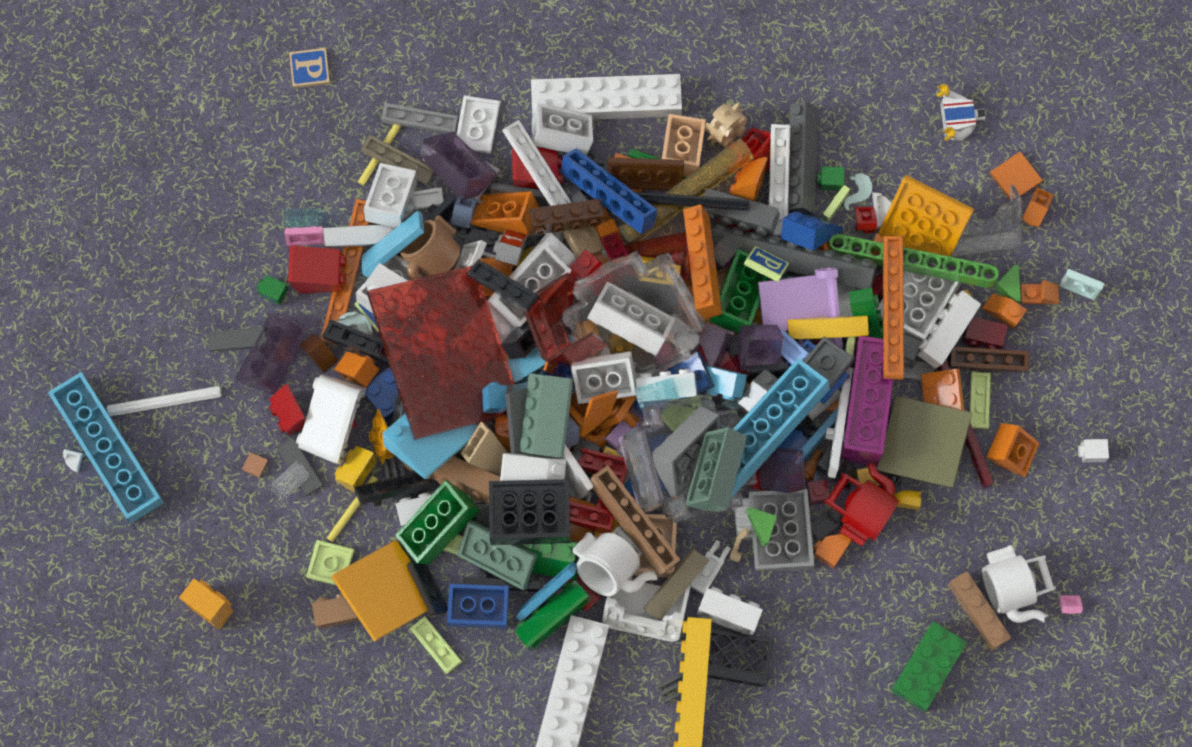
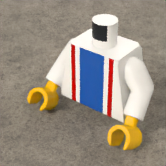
(958, 114)

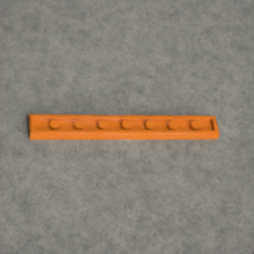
(340, 300)
(893, 308)

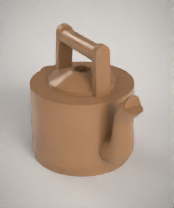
(432, 251)

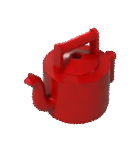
(866, 507)

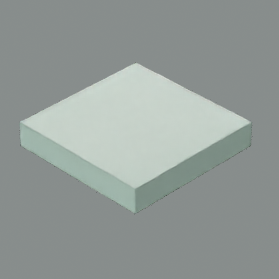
(1081, 284)

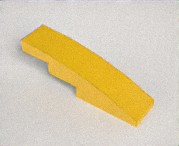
(828, 326)

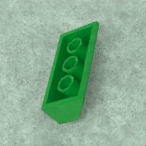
(437, 523)
(553, 557)
(552, 615)

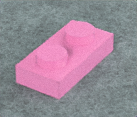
(304, 236)

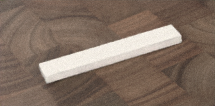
(535, 164)
(779, 172)
(839, 426)

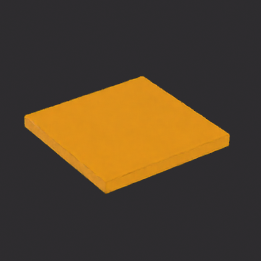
(925, 218)
(381, 590)

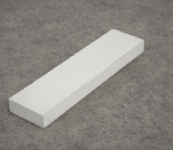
(355, 235)

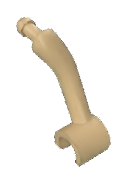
(735, 555)

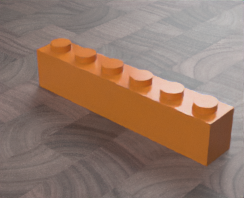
(702, 262)

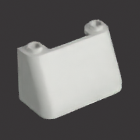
(330, 418)
(626, 613)

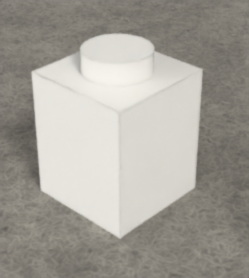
(1094, 450)

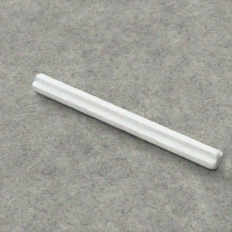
(164, 401)

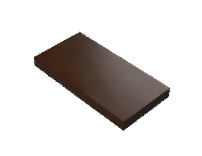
(646, 173)

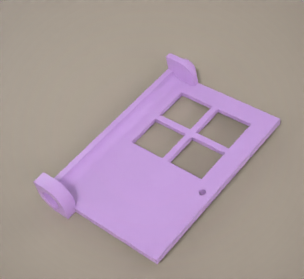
(800, 298)

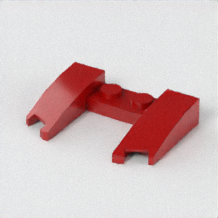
(596, 518)

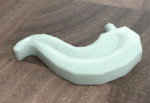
(864, 190)

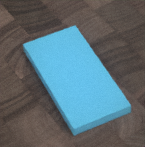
(393, 243)

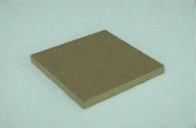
(924, 442)

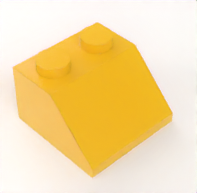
(356, 468)

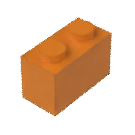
(357, 368)

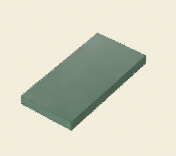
(507, 562)

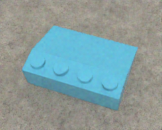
(426, 453)

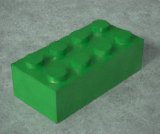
(738, 294)
(928, 666)

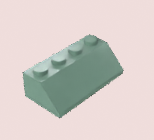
(546, 415)
(716, 470)

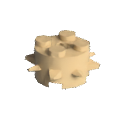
(726, 125)

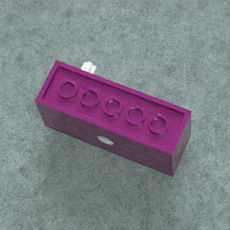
(867, 405)

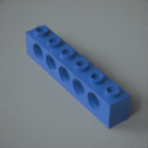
(611, 192)

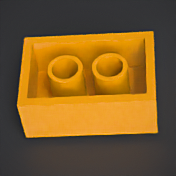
(207, 603)

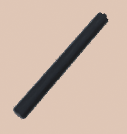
(686, 200)

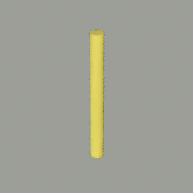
(373, 163)
(347, 515)

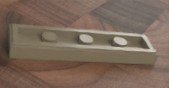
(392, 156)
(676, 584)

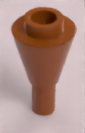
(811, 465)

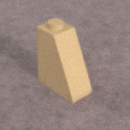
(484, 450)

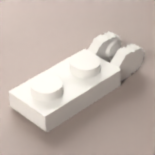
(709, 572)

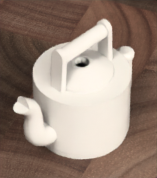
(610, 562)
(1013, 584)

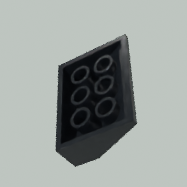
(529, 512)

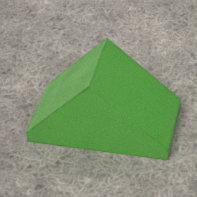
(1010, 285)
(761, 523)

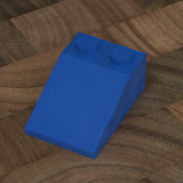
(807, 230)

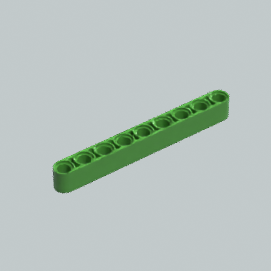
(923, 259)

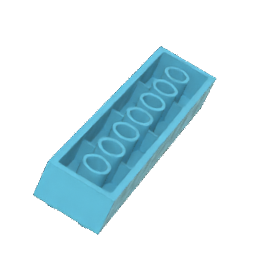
(778, 416)
(106, 447)

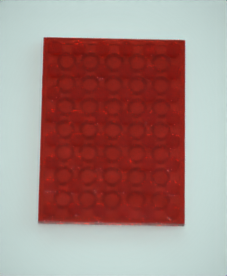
(440, 349)

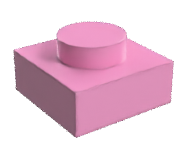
(1070, 604)

